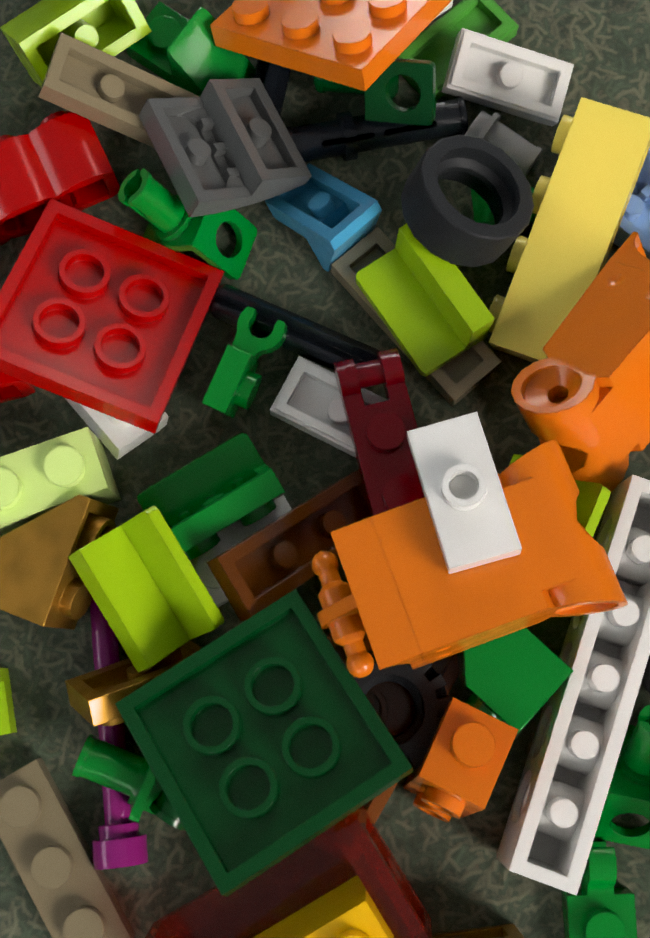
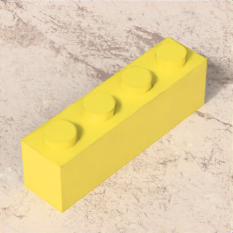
(574, 224)

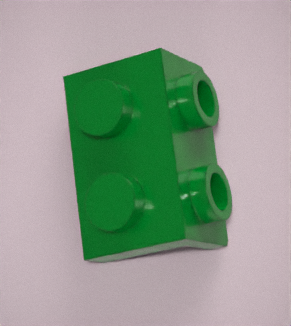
(214, 493)

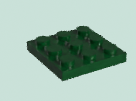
(262, 742)

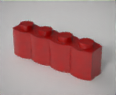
(55, 162)

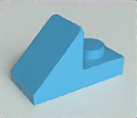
(326, 214)

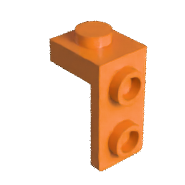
(461, 763)

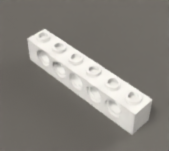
(588, 714)

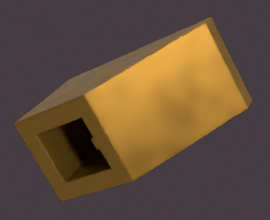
(35, 565)

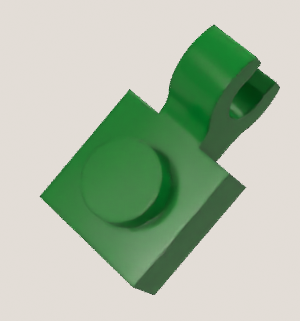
(235, 378)
(599, 907)

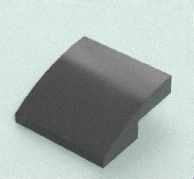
(224, 146)

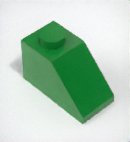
(511, 676)

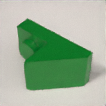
(185, 50)

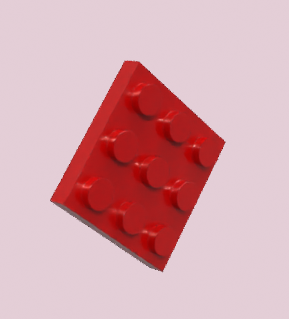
(102, 315)

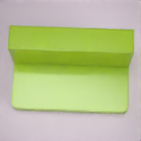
(424, 303)
(146, 588)

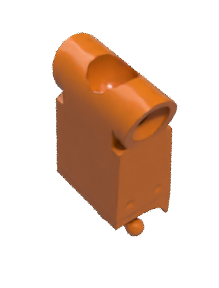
(596, 373)
(423, 614)

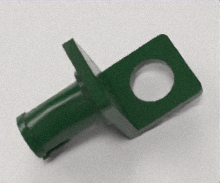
(381, 93)

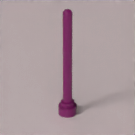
(119, 837)

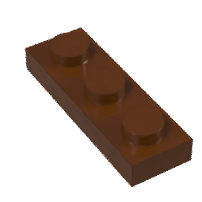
(281, 553)

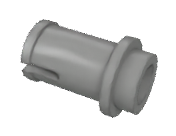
(501, 136)

